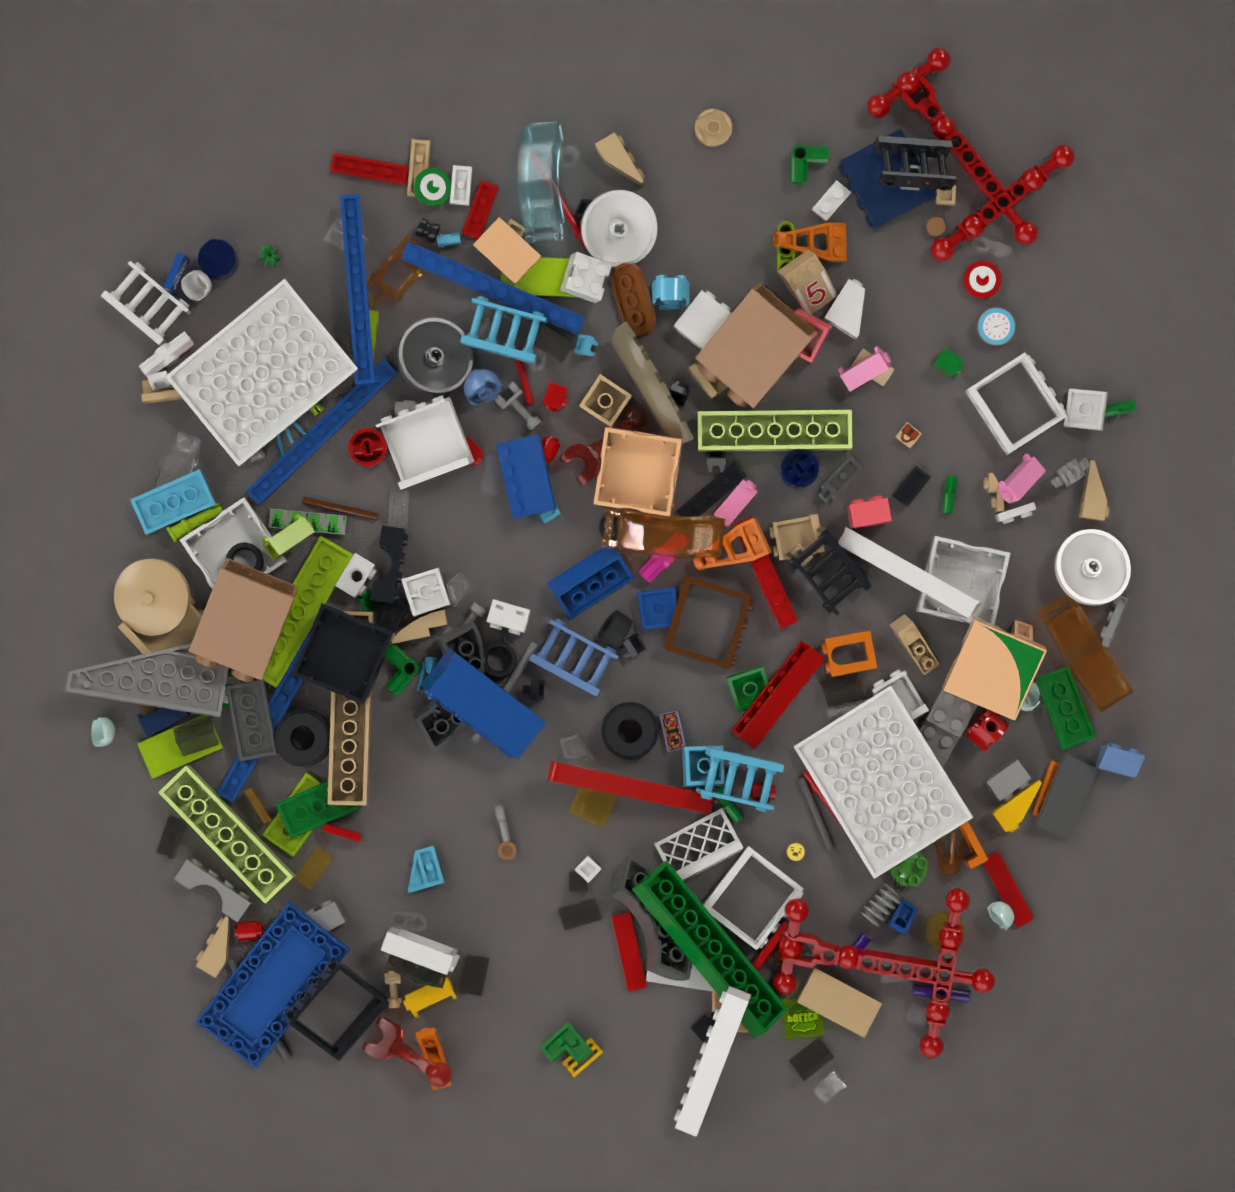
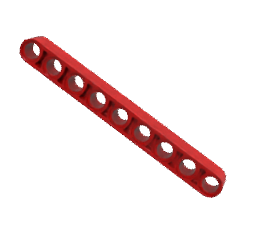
(629, 787)

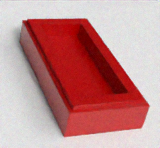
(343, 832)

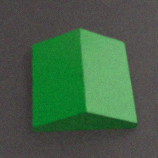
(747, 686)

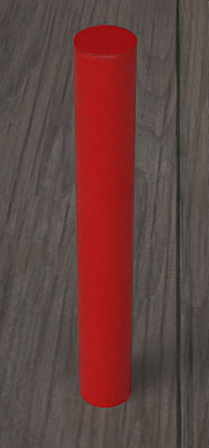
(524, 381)

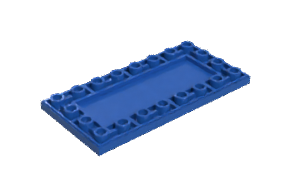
(281, 965)

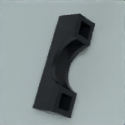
(385, 589)

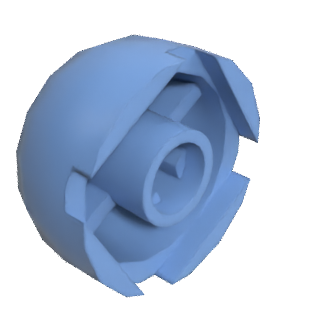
(482, 386)

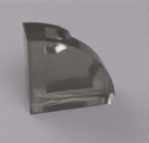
(577, 882)

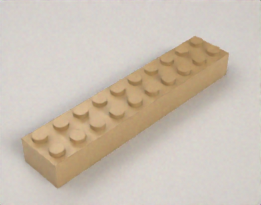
(349, 745)

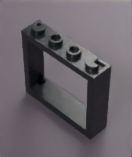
(358, 1026)

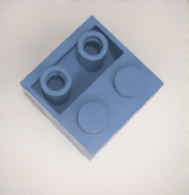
(1119, 761)

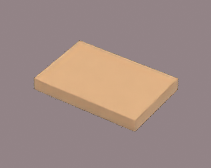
(507, 250)

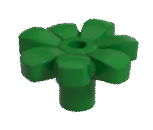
(365, 601)

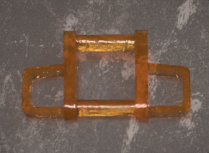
(395, 255)

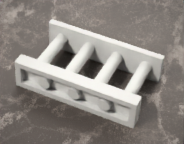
(129, 309)

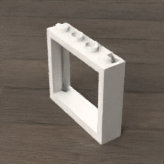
(1038, 379)
(773, 924)
(420, 950)

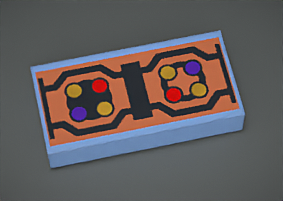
(672, 731)

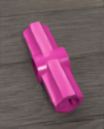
(655, 566)

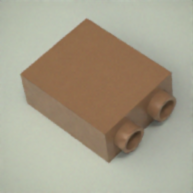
(755, 346)
(243, 620)

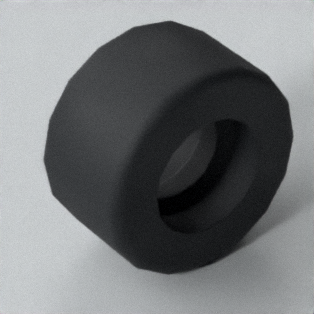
(615, 629)

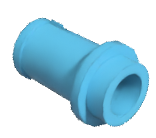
(448, 239)

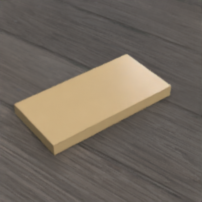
(839, 1002)

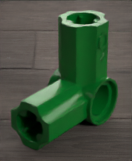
(812, 154)
(401, 677)

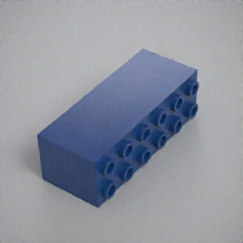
(482, 704)

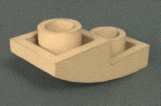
(991, 484)

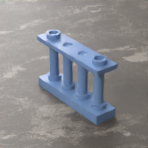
(574, 676)

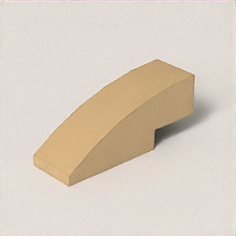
(421, 627)

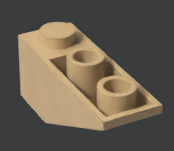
(614, 155)
(914, 644)
(217, 952)

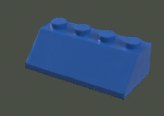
(526, 476)
(590, 581)

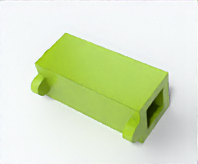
(288, 537)

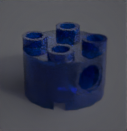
(218, 259)
(799, 469)

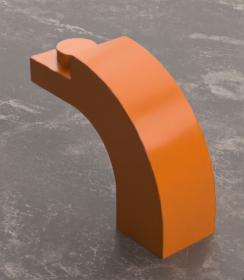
(432, 1048)

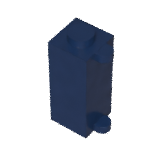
(160, 720)

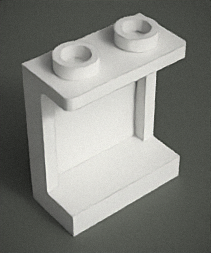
(702, 319)
(905, 691)

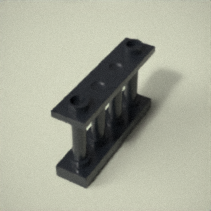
(914, 147)
(847, 567)

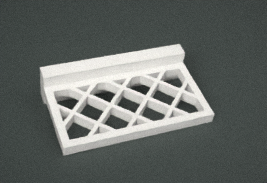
(710, 859)

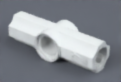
(167, 354)

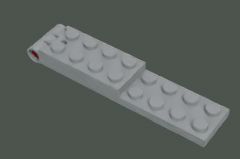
(946, 723)

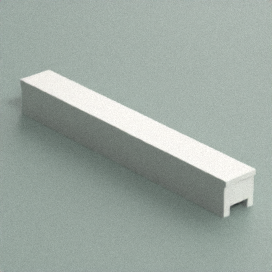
(909, 573)

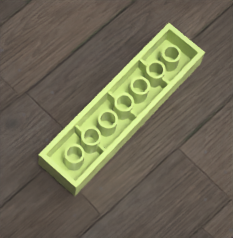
(774, 430)
(226, 834)

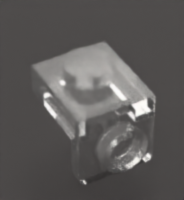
(829, 1086)

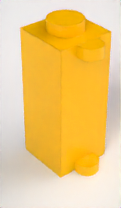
(427, 996)

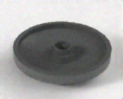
(433, 356)

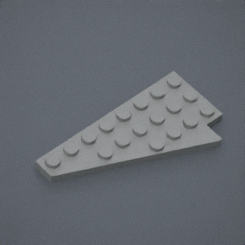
(156, 679)

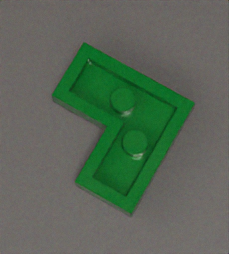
(566, 1040)

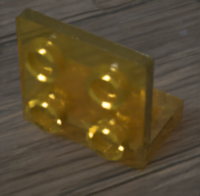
(593, 805)

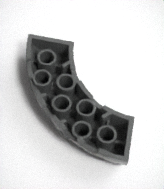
(433, 720)
(663, 953)

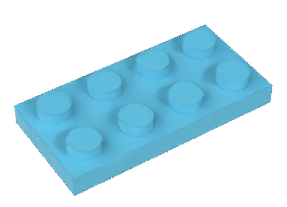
(173, 501)

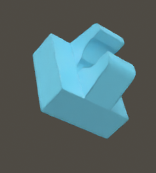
(584, 345)

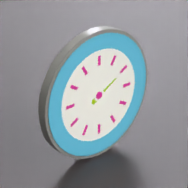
(996, 326)

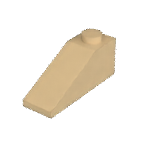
(1093, 500)

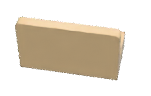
(710, 388)
(164, 395)

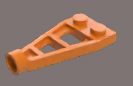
(835, 241)
(753, 539)

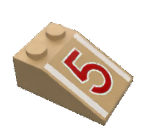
(808, 282)

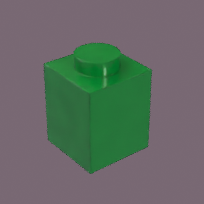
(948, 363)

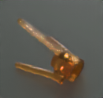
(950, 864)

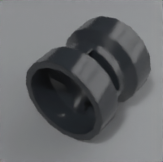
(427, 230)

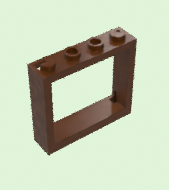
(741, 623)

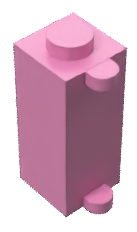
(865, 369)
(1021, 479)
(736, 501)

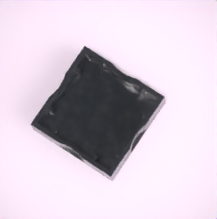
(343, 654)

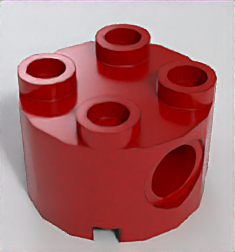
(368, 448)
(996, 728)

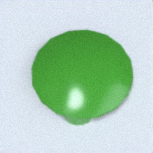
(910, 871)

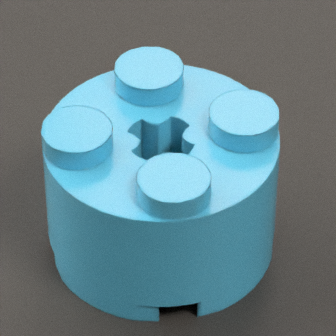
(670, 292)

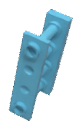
(490, 343)
(735, 759)

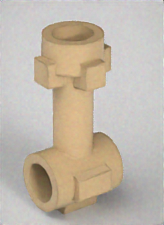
(393, 978)

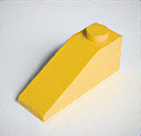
(1013, 810)

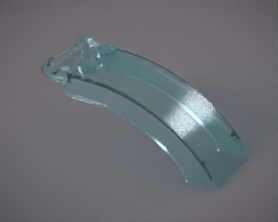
(540, 181)

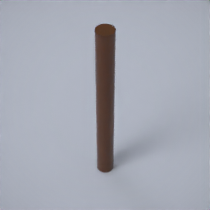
(340, 508)

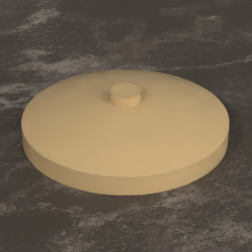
(152, 597)

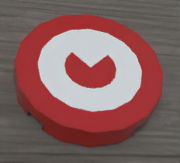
(982, 279)

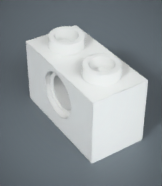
(346, 581)

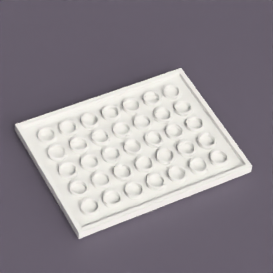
(261, 372)
(883, 782)

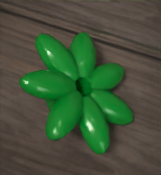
(269, 255)

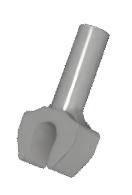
(502, 823)

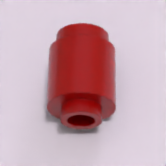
(550, 448)
(756, 791)
(249, 930)

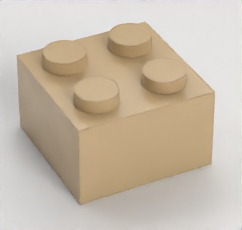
(605, 400)

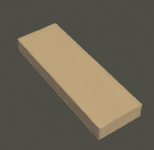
(418, 161)

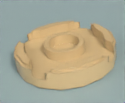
(713, 127)

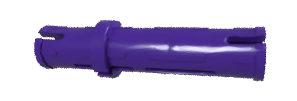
(926, 991)

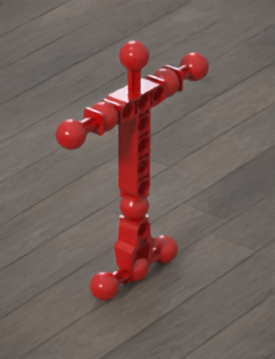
(945, 129)
(850, 957)

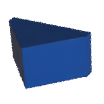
(902, 917)

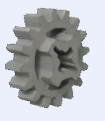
(1070, 472)

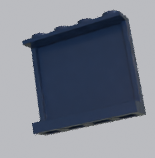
(880, 201)

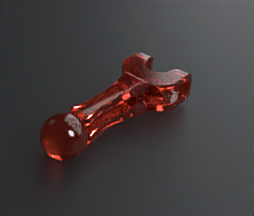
(633, 418)
(438, 1073)

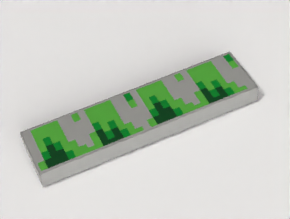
(321, 522)

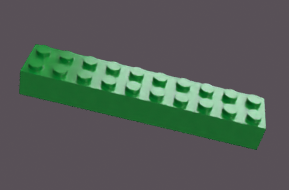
(708, 945)

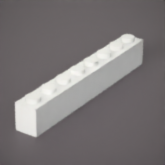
(713, 1060)

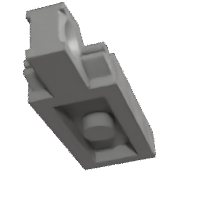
(1114, 619)

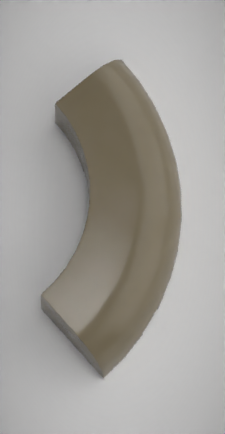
(649, 384)

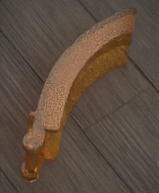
(664, 534)
(1085, 653)

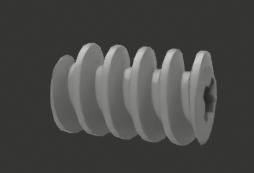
(881, 905)

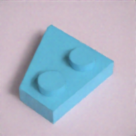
(425, 870)

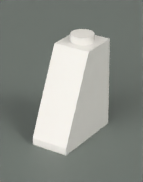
(847, 309)

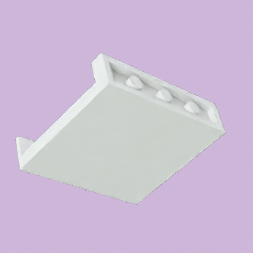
(426, 441)

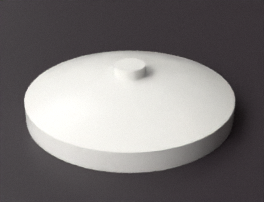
(619, 227)
(1092, 567)

